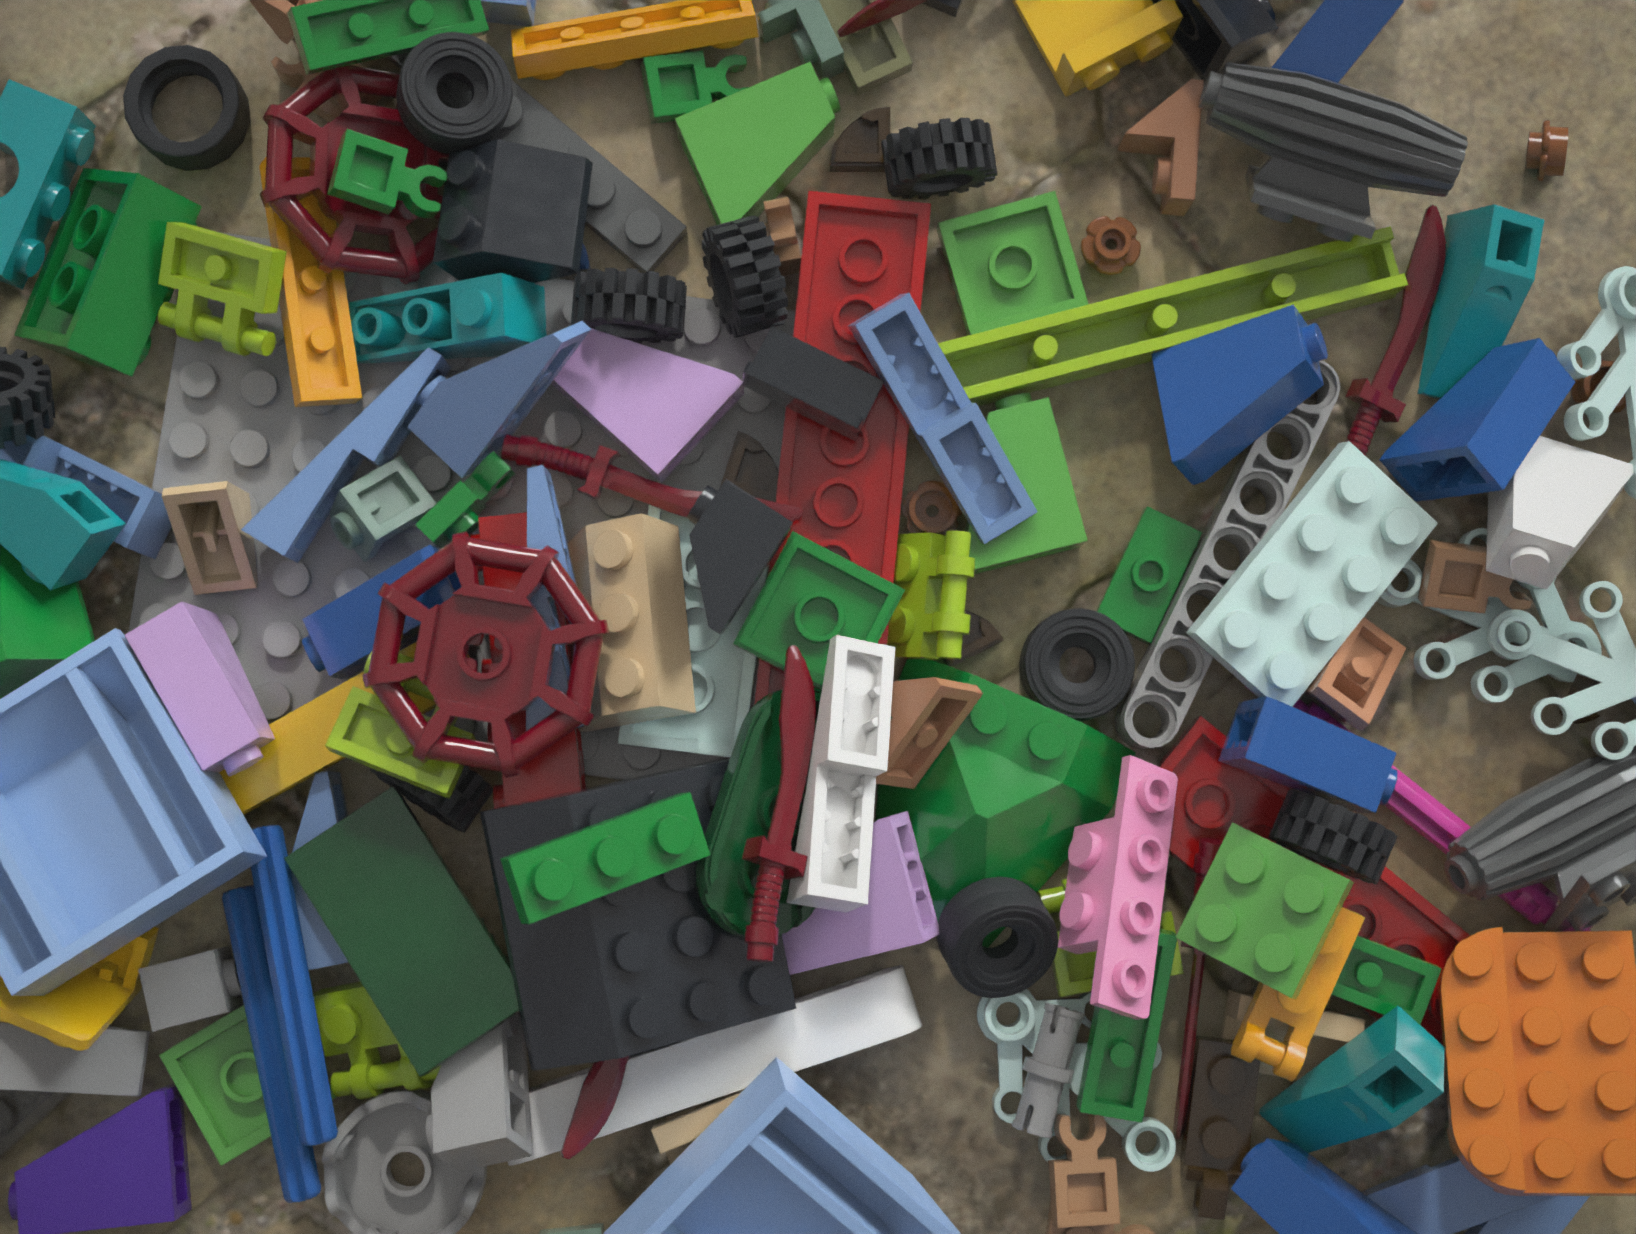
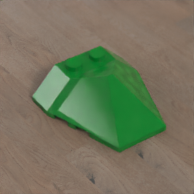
(1004, 790)

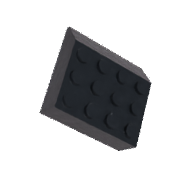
(635, 962)

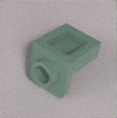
(814, 35)
(378, 507)

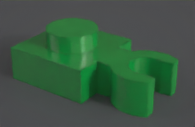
(683, 83)
(376, 176)
(465, 501)

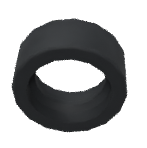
(165, 67)

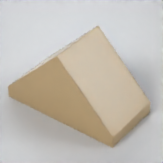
(210, 536)

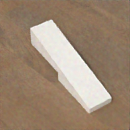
(842, 773)

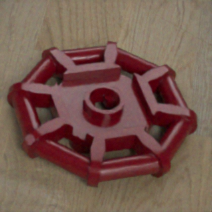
(282, 194)
(509, 686)

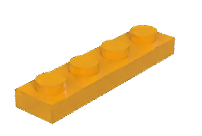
(630, 34)
(314, 313)

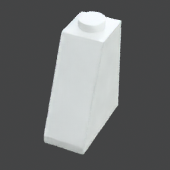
(1550, 510)

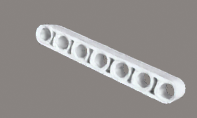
(728, 1060)

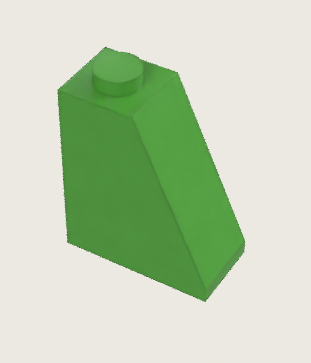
(757, 140)
(1035, 451)

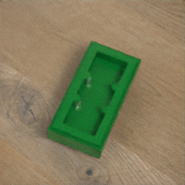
(1148, 574)

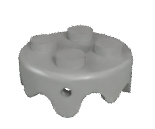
(361, 1180)

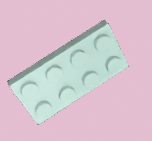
(1312, 576)
(719, 670)

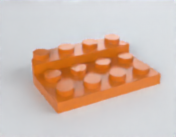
(1542, 1060)

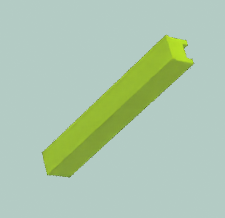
(1135, 325)

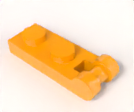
(1300, 1013)

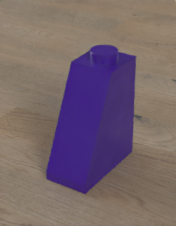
(111, 1175)

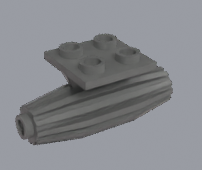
(1328, 145)
(1562, 829)

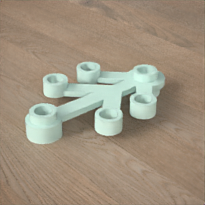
(1618, 315)
(1461, 649)
(1615, 673)
(1009, 1056)

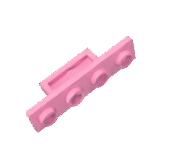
(1119, 888)

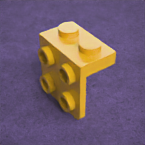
(1095, 38)
(87, 1003)

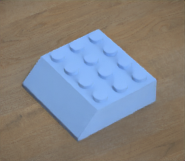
(101, 817)
(783, 1167)

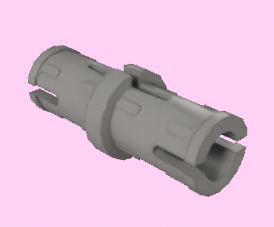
(1048, 1070)

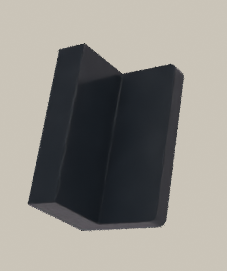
(812, 383)

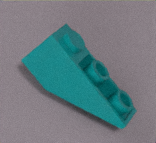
(1480, 292)
(454, 319)
(53, 524)
(1362, 1086)

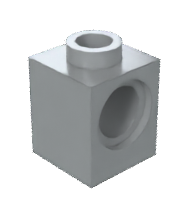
(191, 988)

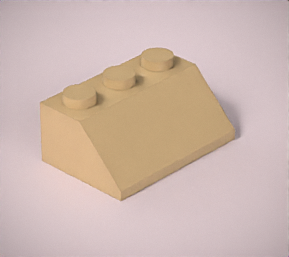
(636, 583)

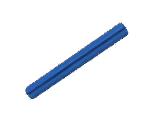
(292, 990)
(294, 1161)

